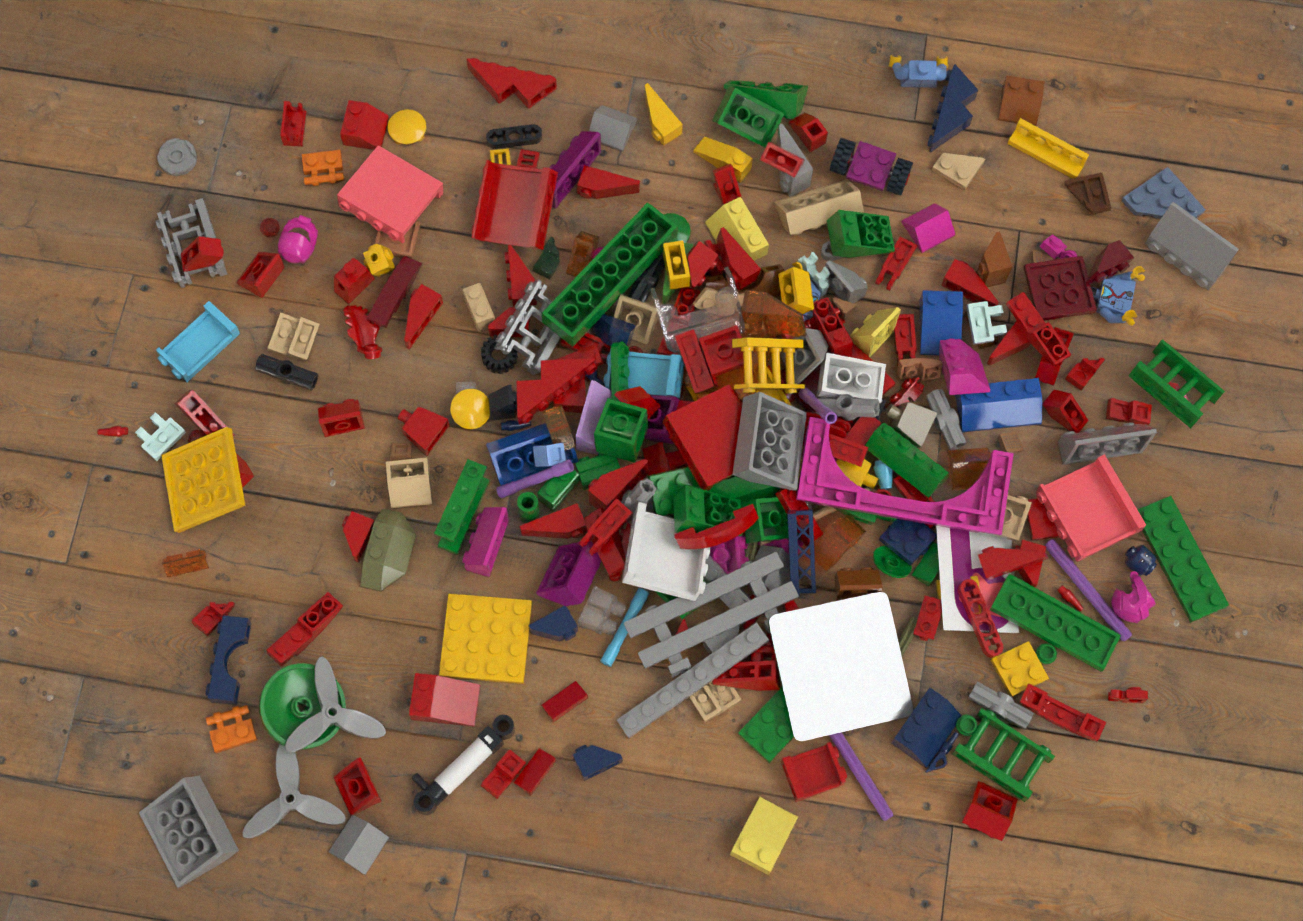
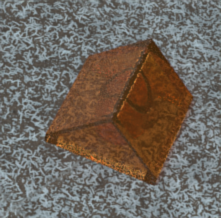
(966, 466)

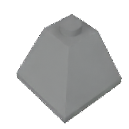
(845, 283)
(809, 356)

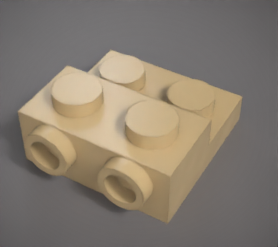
(1015, 517)

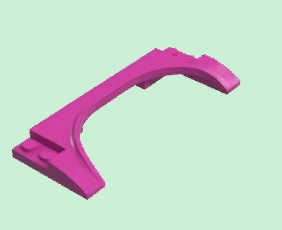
(975, 510)

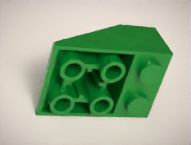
(859, 234)
(702, 509)

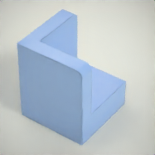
(549, 454)

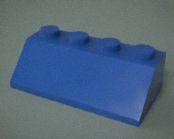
(1005, 406)
(514, 454)

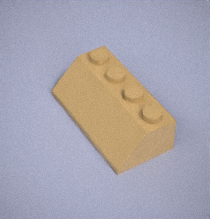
(816, 206)

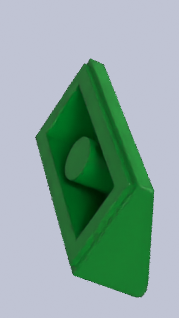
(928, 566)

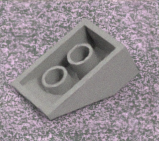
(803, 178)

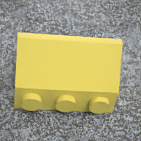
(741, 226)

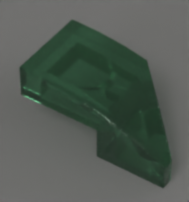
(548, 261)

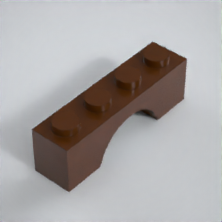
(766, 282)

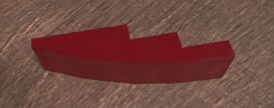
(394, 291)

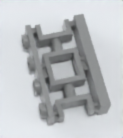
(175, 248)
(517, 322)

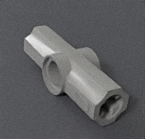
(852, 407)
(946, 419)
(641, 493)
(1001, 705)

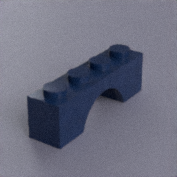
(232, 634)

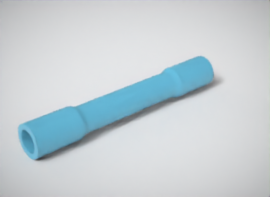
(614, 647)

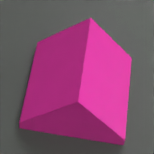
(929, 227)

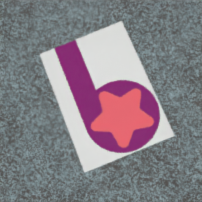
(957, 562)

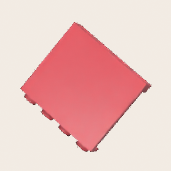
(389, 193)
(1090, 509)

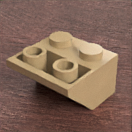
(409, 482)

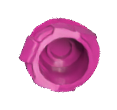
(294, 246)
(1135, 605)

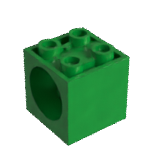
(621, 430)

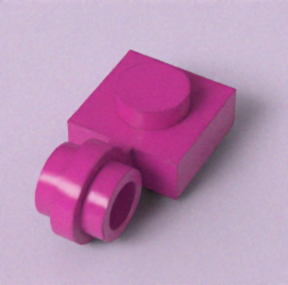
(1055, 248)

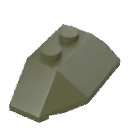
(387, 550)

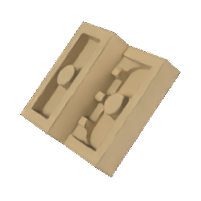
(293, 337)
(714, 700)

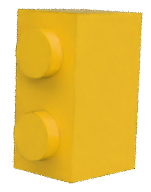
(676, 265)
(796, 289)

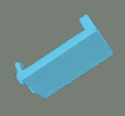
(198, 343)
(653, 372)

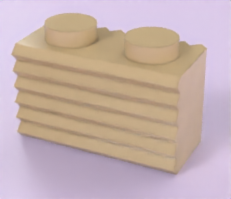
(478, 306)

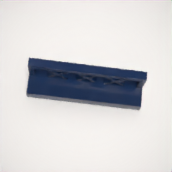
(793, 550)

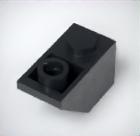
(503, 403)

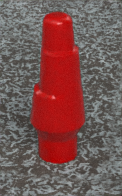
(115, 431)
(1068, 596)

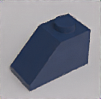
(614, 330)
(555, 626)
(595, 760)

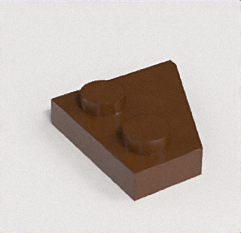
(1090, 192)

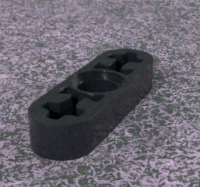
(529, 140)

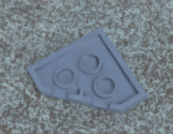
(1159, 193)

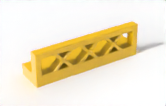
(1048, 150)

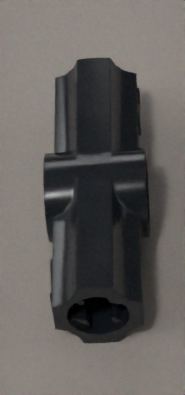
(647, 280)
(275, 367)

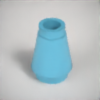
(884, 474)

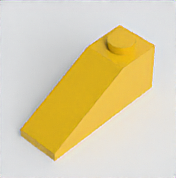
(663, 122)
(722, 154)

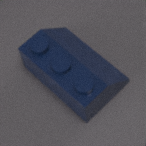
(927, 728)

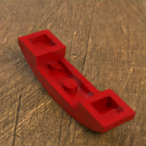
(718, 534)
(1062, 714)

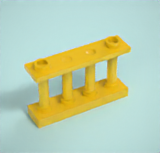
(775, 347)

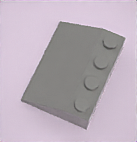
(1191, 246)
(1110, 441)
(769, 442)
(188, 830)

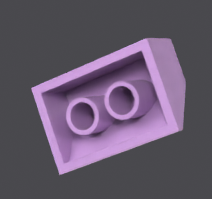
(590, 416)

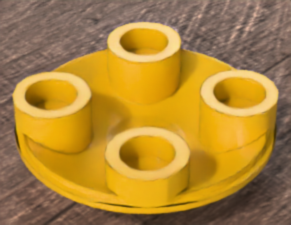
(407, 127)
(470, 408)

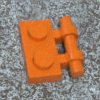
(321, 163)
(232, 735)

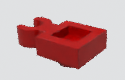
(1132, 695)

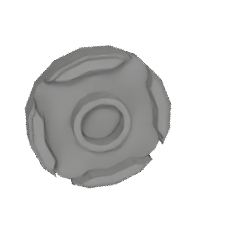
(177, 157)

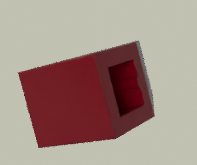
(1111, 260)

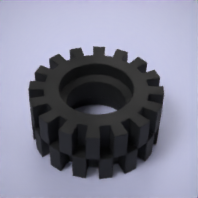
(497, 365)

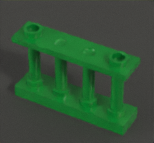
(1167, 395)
(462, 507)
(984, 764)

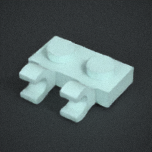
(818, 279)
(980, 322)
(162, 439)

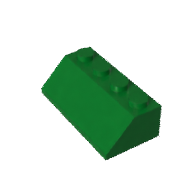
(906, 460)

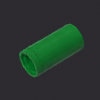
(528, 507)

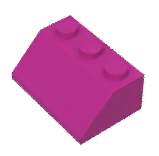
(962, 368)
(486, 540)

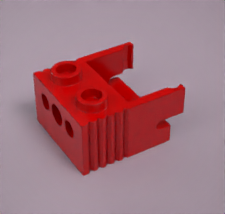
(720, 354)

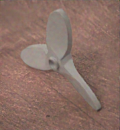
(346, 719)
(289, 780)

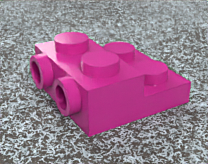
(730, 554)

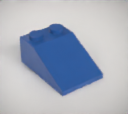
(939, 319)

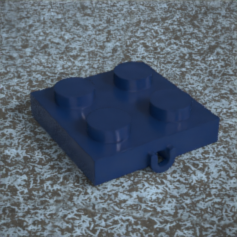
(908, 539)

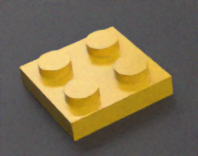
(1019, 668)

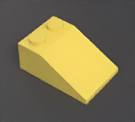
(876, 330)
(764, 836)

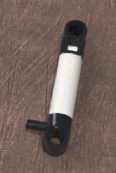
(487, 743)

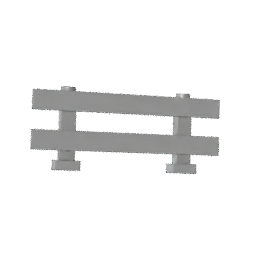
(670, 647)

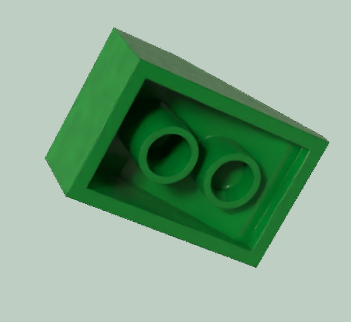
(748, 116)
(771, 523)

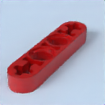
(977, 619)

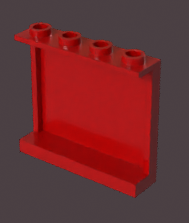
(514, 205)
(707, 435)

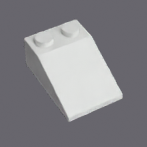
(850, 376)

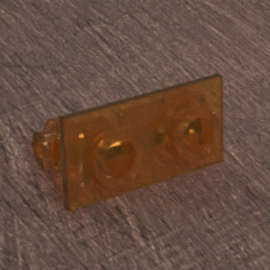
(177, 565)

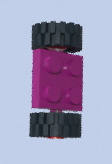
(871, 166)

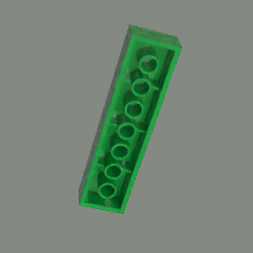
(609, 274)

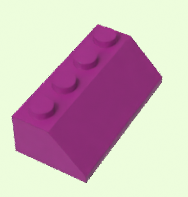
(581, 152)

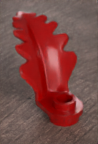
(362, 331)

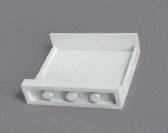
(658, 562)

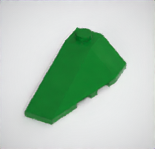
(785, 98)
(743, 489)

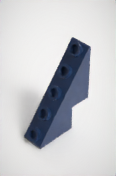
(952, 111)

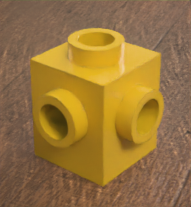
(379, 260)

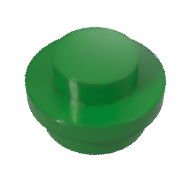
(1046, 653)
(966, 725)

